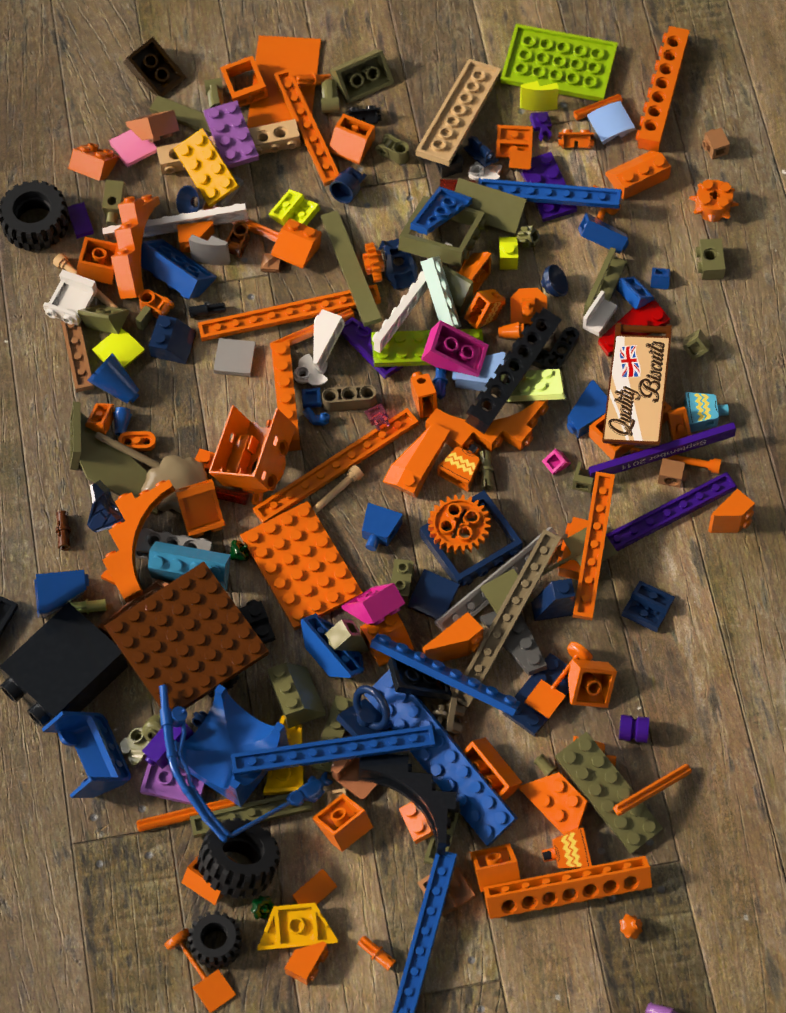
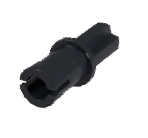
(206, 310)

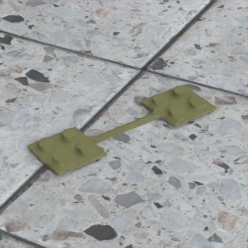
(498, 588)

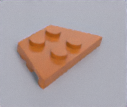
(557, 801)

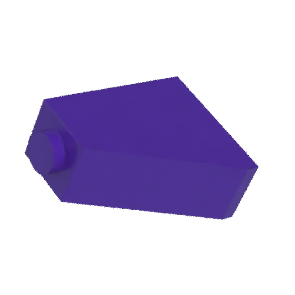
(156, 748)

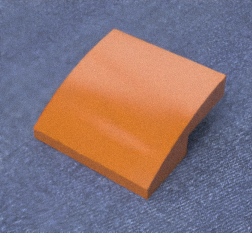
(513, 138)

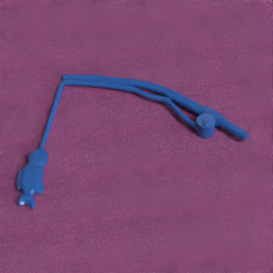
(175, 718)

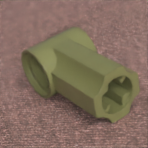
(214, 92)
(329, 98)

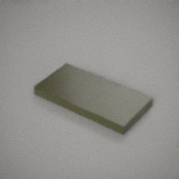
(500, 208)

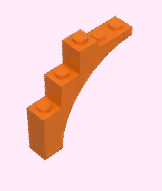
(129, 237)
(513, 429)
(125, 535)

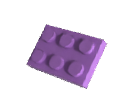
(162, 784)

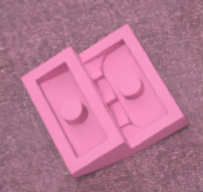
(132, 148)

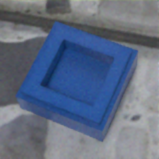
(311, 398)

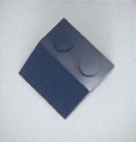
(171, 340)

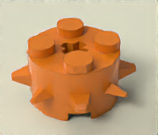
(714, 200)

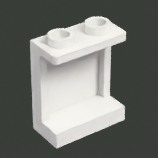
(70, 296)

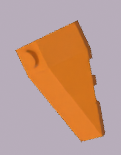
(414, 465)

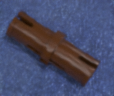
(63, 530)

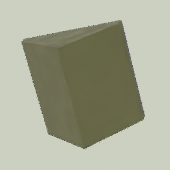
(103, 318)

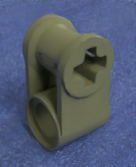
(393, 149)

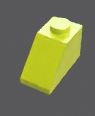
(508, 253)

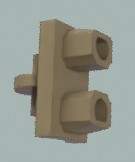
(446, 716)

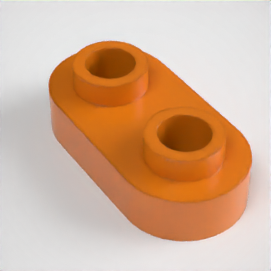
(138, 439)

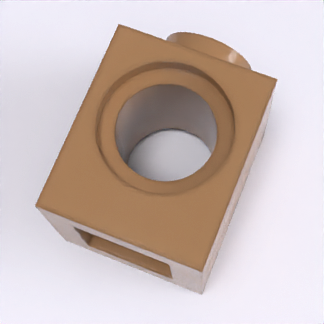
(672, 473)

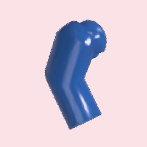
(314, 419)

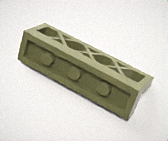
(607, 278)

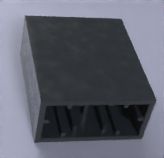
(62, 666)

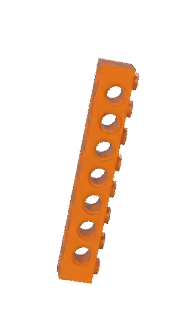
(663, 89)
(577, 880)

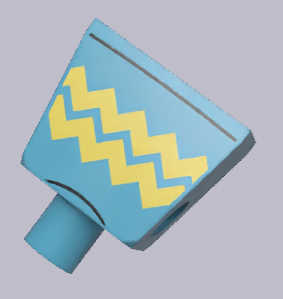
(703, 410)

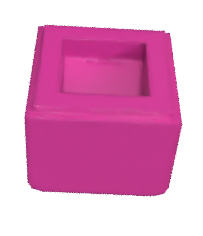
(556, 461)

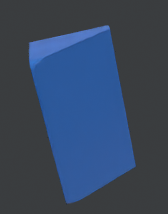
(634, 292)

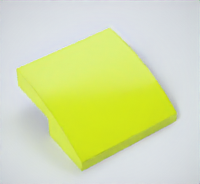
(539, 97)
(294, 207)
(121, 345)

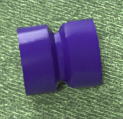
(634, 728)

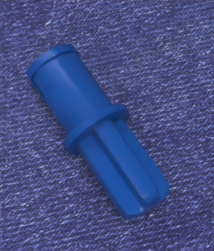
(440, 382)

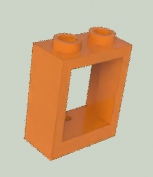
(256, 92)

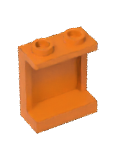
(200, 508)

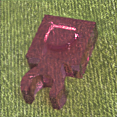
(377, 416)

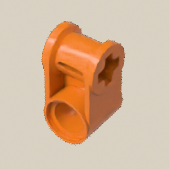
(158, 304)

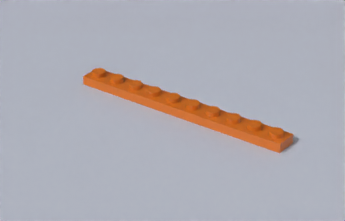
(279, 314)
(335, 466)

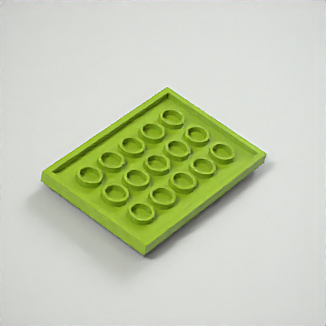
(572, 61)

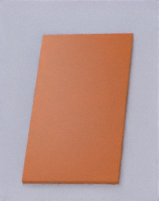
(276, 55)

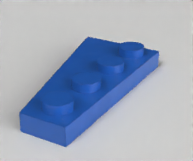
(439, 209)

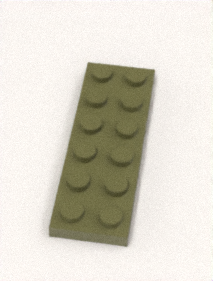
(606, 788)

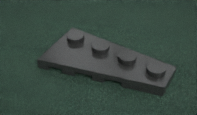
(521, 645)

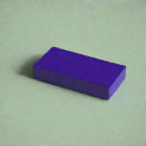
(80, 220)

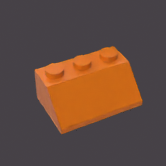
(639, 173)
(493, 767)

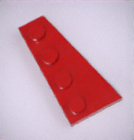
(648, 315)

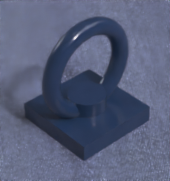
(363, 716)

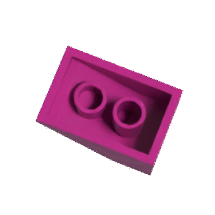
(454, 350)
(375, 604)

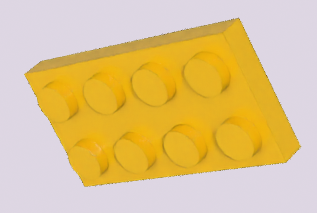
(206, 167)

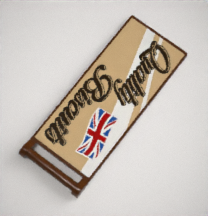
(637, 386)

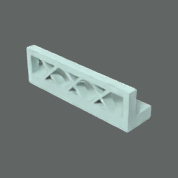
(440, 291)

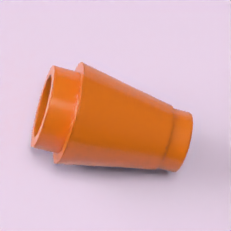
(511, 331)

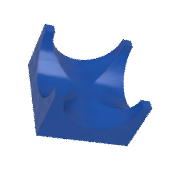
(225, 732)

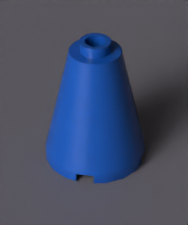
(115, 380)

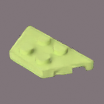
(539, 386)

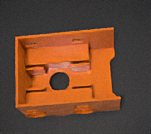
(246, 447)

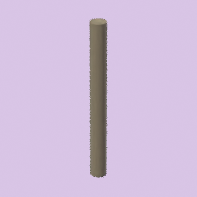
(127, 450)

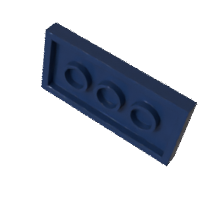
(525, 715)

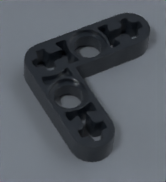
(549, 357)

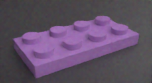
(231, 134)

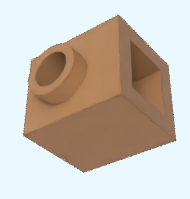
(716, 143)

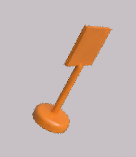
(547, 698)
(213, 989)

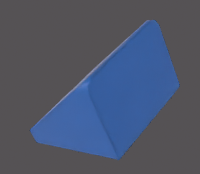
(660, 278)

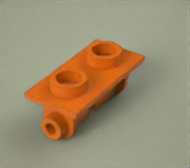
(569, 137)

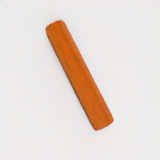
(582, 112)

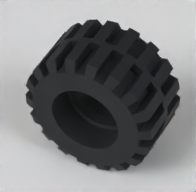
(212, 923)

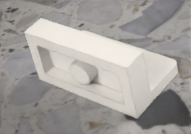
(599, 314)

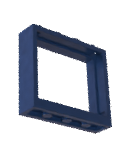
(481, 568)

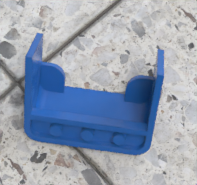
(95, 748)

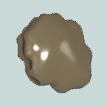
(180, 473)

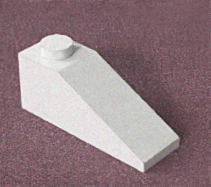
(326, 332)

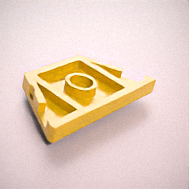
(296, 927)

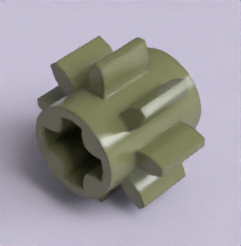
(528, 236)

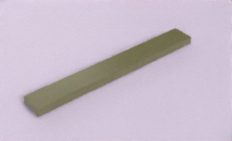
(351, 268)

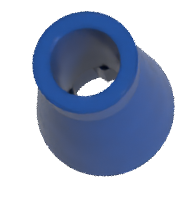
(121, 419)

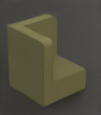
(696, 344)
(582, 480)

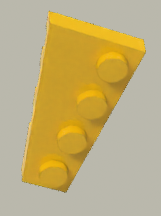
(286, 779)

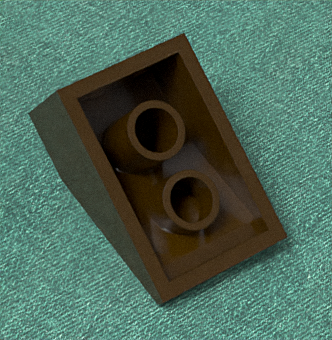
(154, 68)

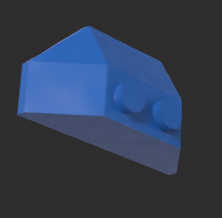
(334, 662)

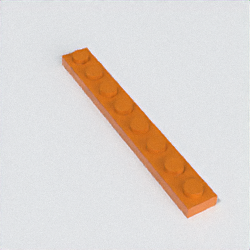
(306, 125)
(593, 546)

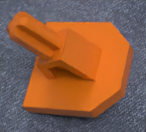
(525, 304)

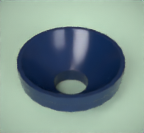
(186, 198)
(554, 281)

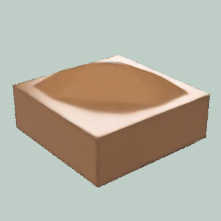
(270, 263)

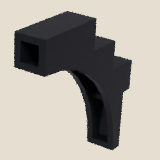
(397, 774)

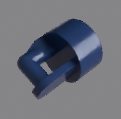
(347, 185)

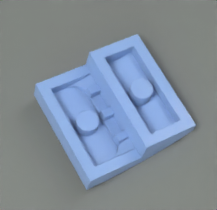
(611, 122)

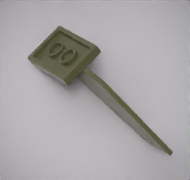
(102, 461)

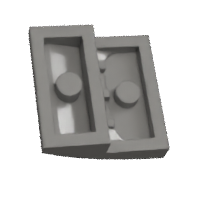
(209, 252)

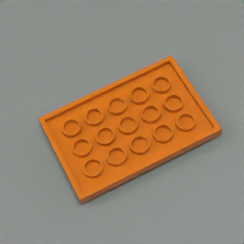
(301, 564)

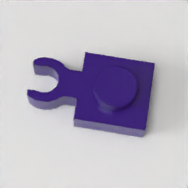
(541, 123)

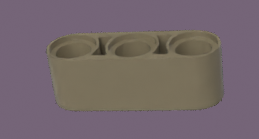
(358, 399)

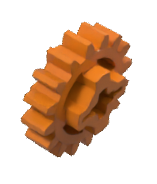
(373, 262)

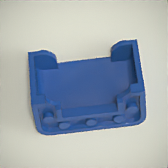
(58, 589)

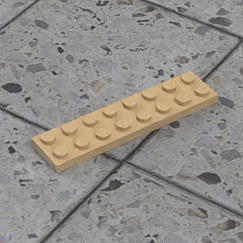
(458, 112)

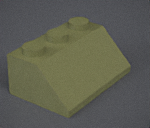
(362, 75)
(295, 693)

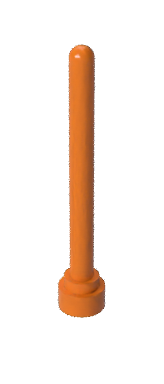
(712, 465)

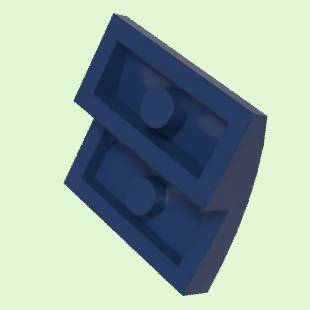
(433, 595)
(648, 606)

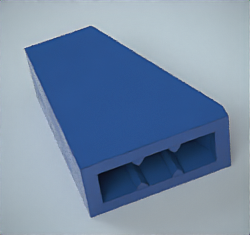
(602, 233)
(587, 410)

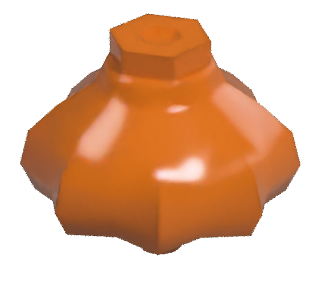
(631, 926)

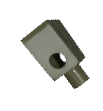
(114, 194)

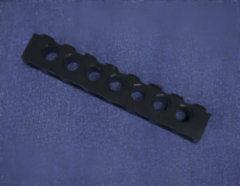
(482, 419)

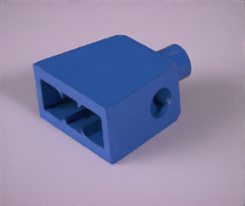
(380, 526)

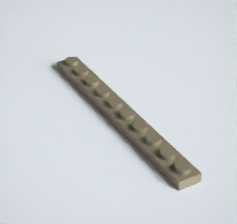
(509, 612)

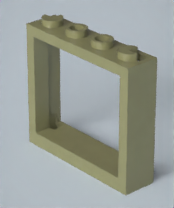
(448, 254)

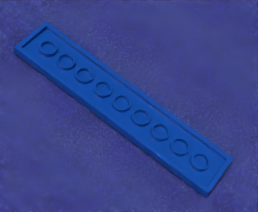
(448, 764)

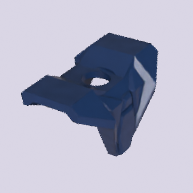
(398, 275)
(104, 510)

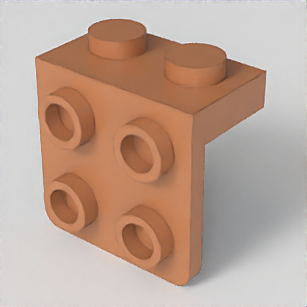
(346, 774)

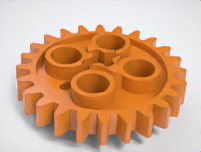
(442, 518)

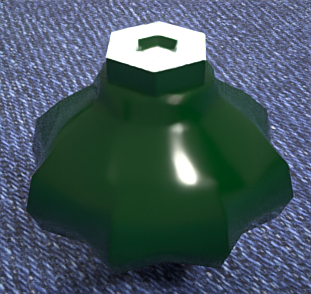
(239, 551)
(262, 907)

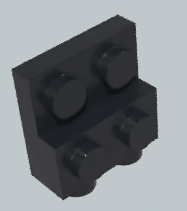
(257, 617)

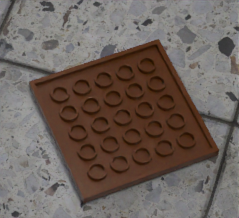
(187, 638)

